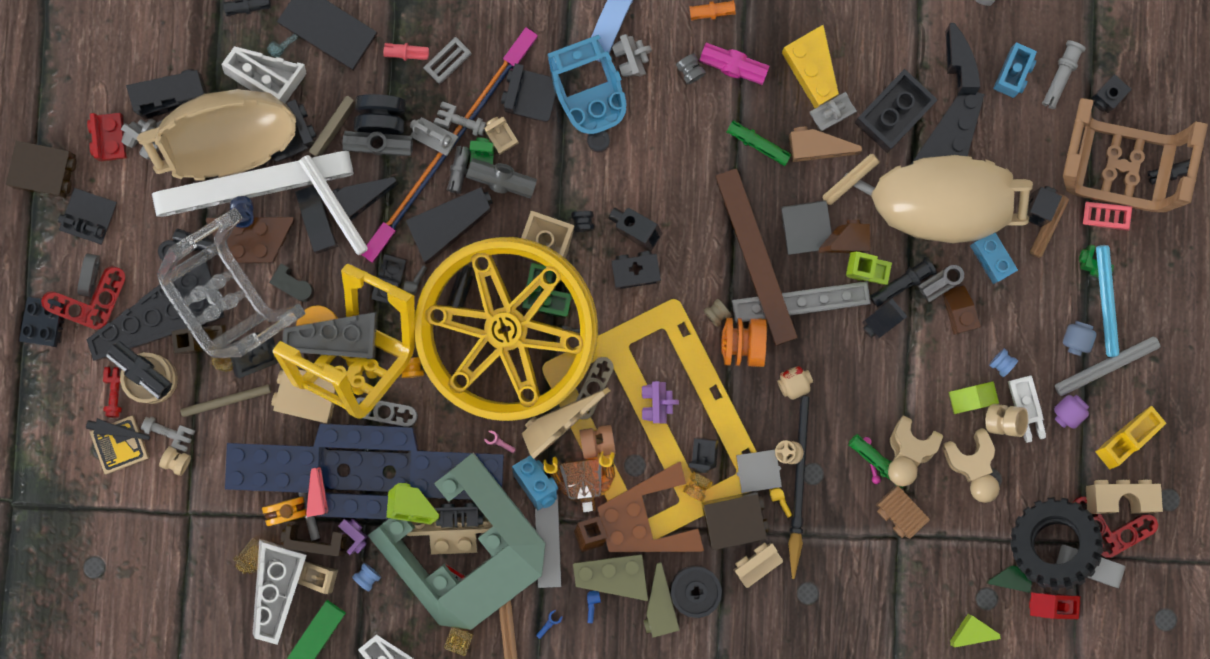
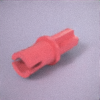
(406, 51)

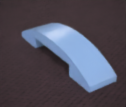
(610, 22)

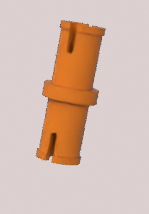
(712, 10)

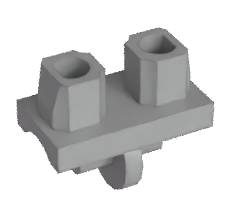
(628, 47)
(833, 112)
(133, 130)

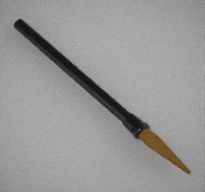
(795, 542)

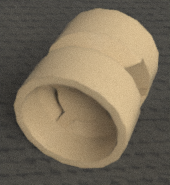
(1008, 420)

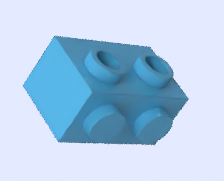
(1015, 69)

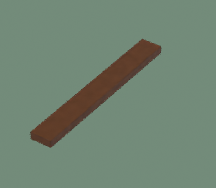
(756, 257)

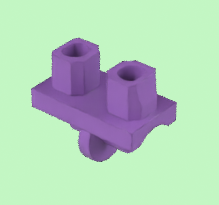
(661, 401)

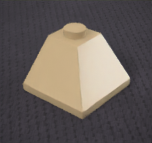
(548, 232)

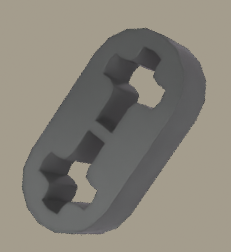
(88, 275)

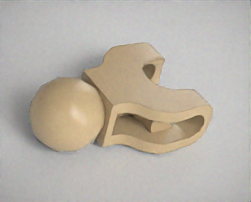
(910, 452)
(976, 466)

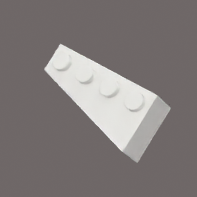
(275, 585)

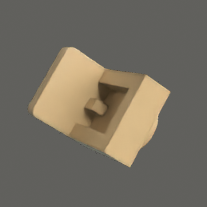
(500, 134)

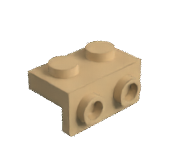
(758, 565)

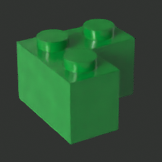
(557, 303)

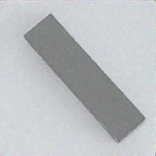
(548, 528)

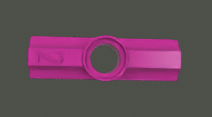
(734, 63)

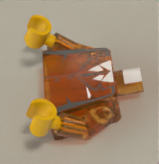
(583, 478)

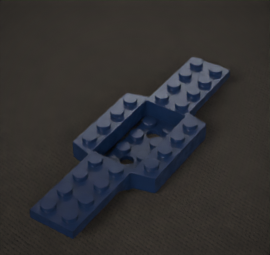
(289, 467)

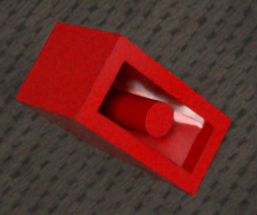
(1054, 606)

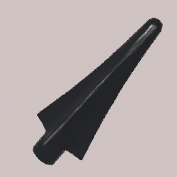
(105, 428)

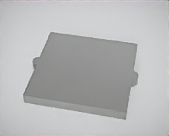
(758, 471)

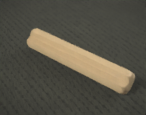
(851, 179)

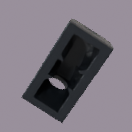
(643, 232)

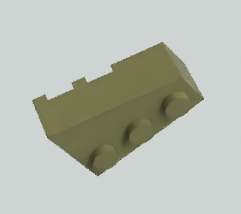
(613, 575)

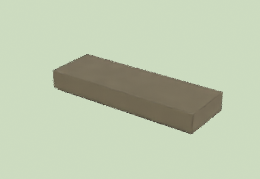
(333, 127)

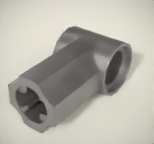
(939, 283)

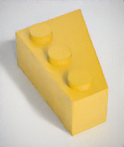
(812, 66)

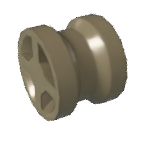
(717, 312)

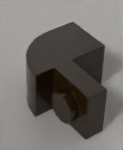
(186, 343)

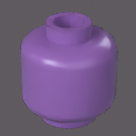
(1071, 411)

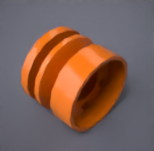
(744, 342)

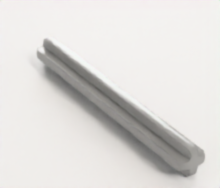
(1107, 366)

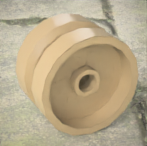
(142, 395)

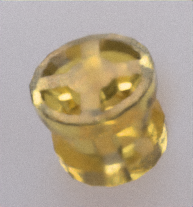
(225, 366)

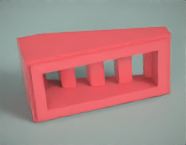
(1106, 224)
(316, 497)

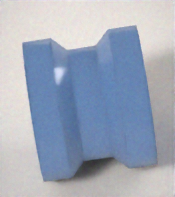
(1003, 362)
(366, 577)

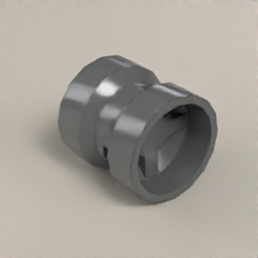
(690, 68)

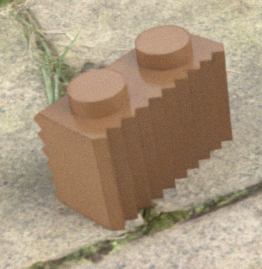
(902, 512)

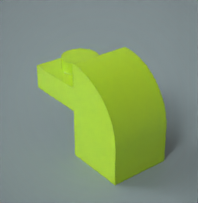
(868, 268)

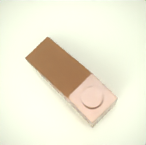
(815, 145)

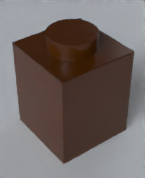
(590, 534)

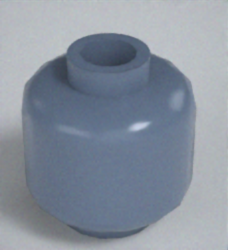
(1079, 338)

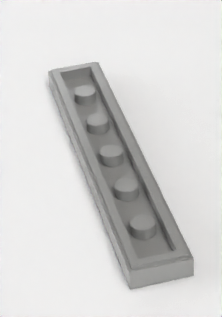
(808, 301)

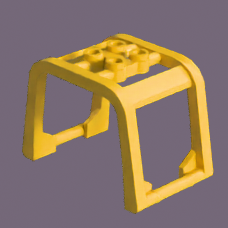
(352, 380)

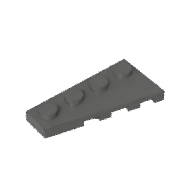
(338, 337)

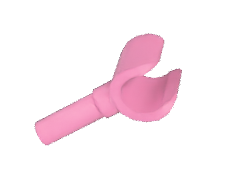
(499, 442)

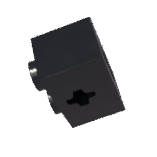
(1043, 205)
(648, 275)

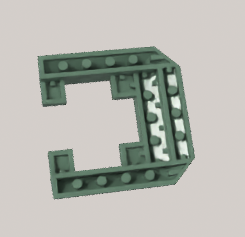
(512, 542)

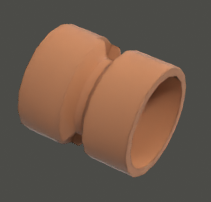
(589, 445)

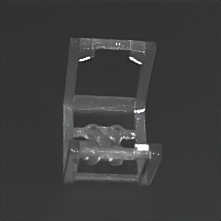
(220, 346)

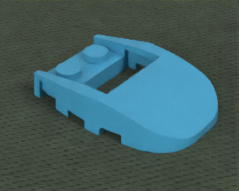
(595, 107)

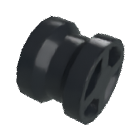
(583, 221)

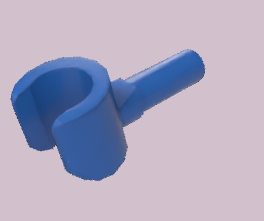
(593, 597)
(548, 624)

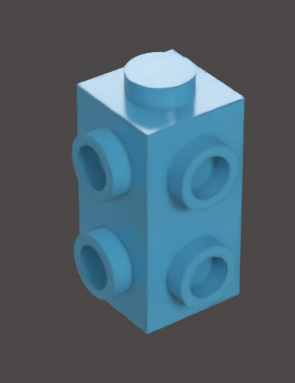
(535, 483)

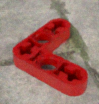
(89, 310)
(1114, 536)

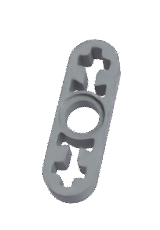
(399, 421)

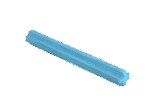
(1107, 300)

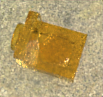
(248, 557)

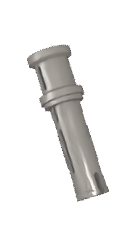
(1066, 65)

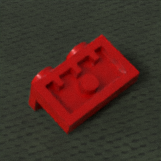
(106, 136)

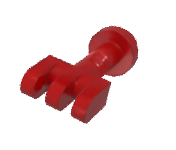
(112, 409)

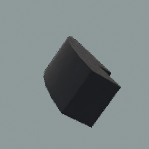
(961, 61)
(316, 220)

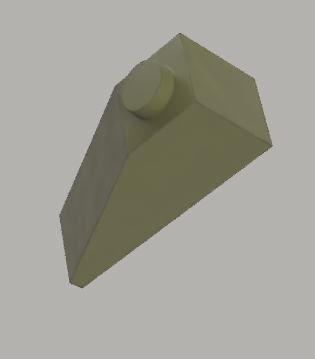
(660, 608)

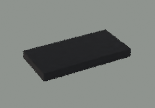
(328, 29)

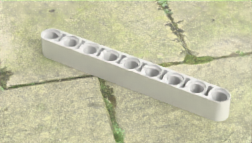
(248, 184)

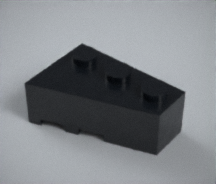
(165, 93)

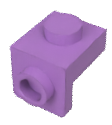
(353, 529)

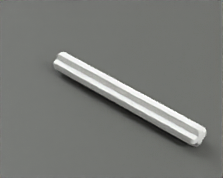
(333, 205)

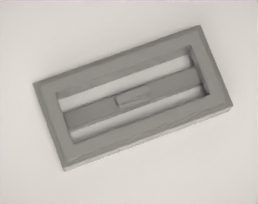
(434, 74)

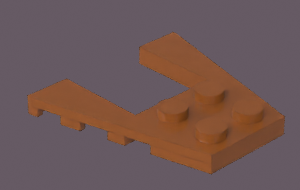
(628, 524)

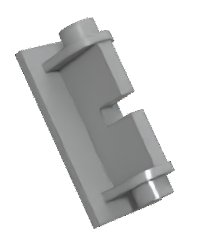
(433, 135)

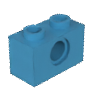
(993, 258)

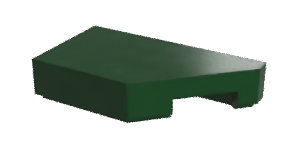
(1011, 578)

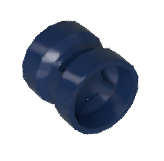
(245, 208)

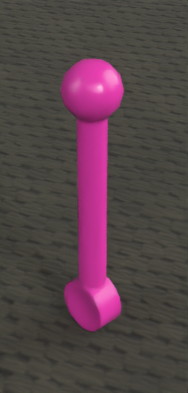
(875, 479)

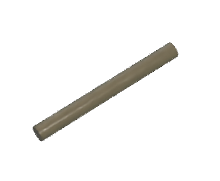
(226, 400)

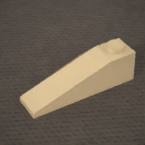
(548, 428)

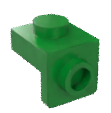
(482, 150)
(1088, 263)

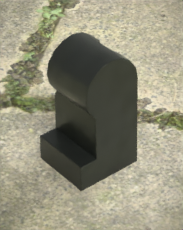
(298, 289)

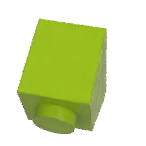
(410, 505)

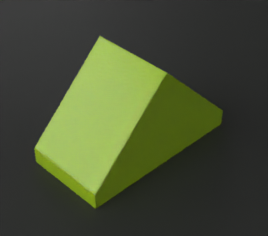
(973, 397)
(972, 632)

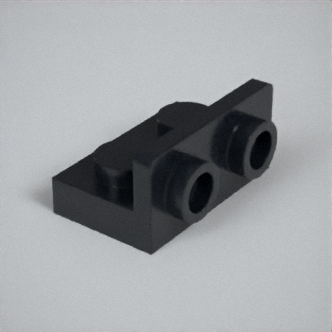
(255, 360)

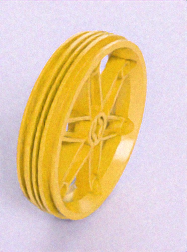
(492, 332)

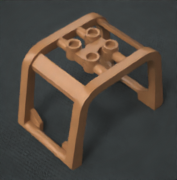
(1077, 163)

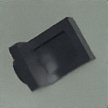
(704, 455)

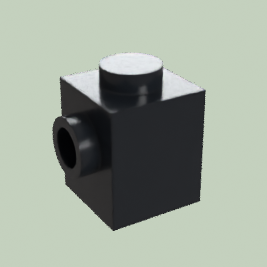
(1110, 94)

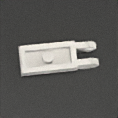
(1025, 396)

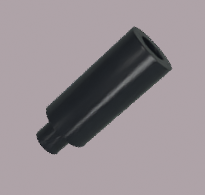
(461, 288)

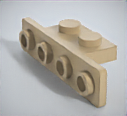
(451, 539)

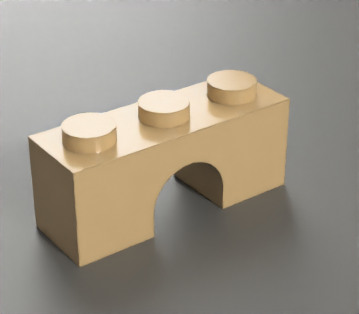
(1105, 497)

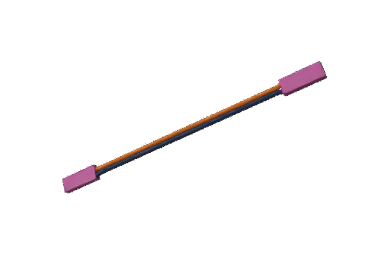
(386, 232)

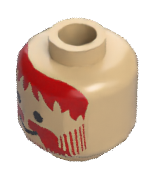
(795, 382)

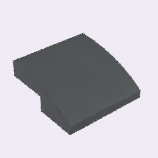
(805, 226)

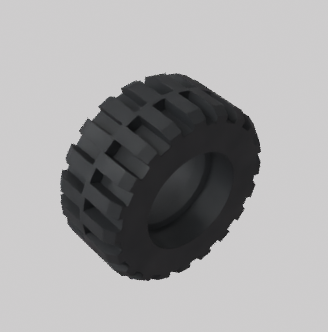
(1051, 513)

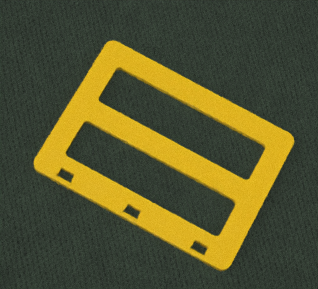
(615, 346)

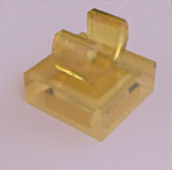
(458, 641)

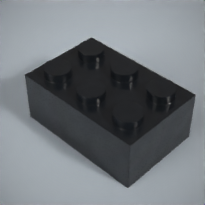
(895, 111)

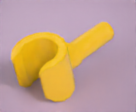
(777, 494)

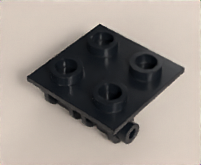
(87, 216)
(41, 325)
(448, 511)

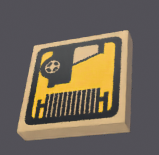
(120, 451)

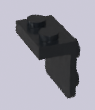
(529, 94)
(303, 136)

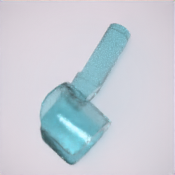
(276, 50)

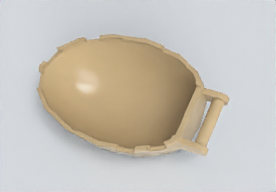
(220, 134)
(951, 198)

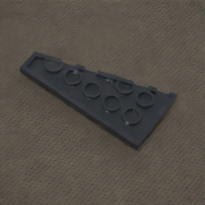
(955, 129)
(151, 316)

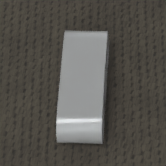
(1106, 573)

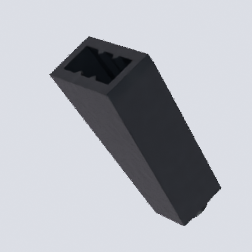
(446, 223)

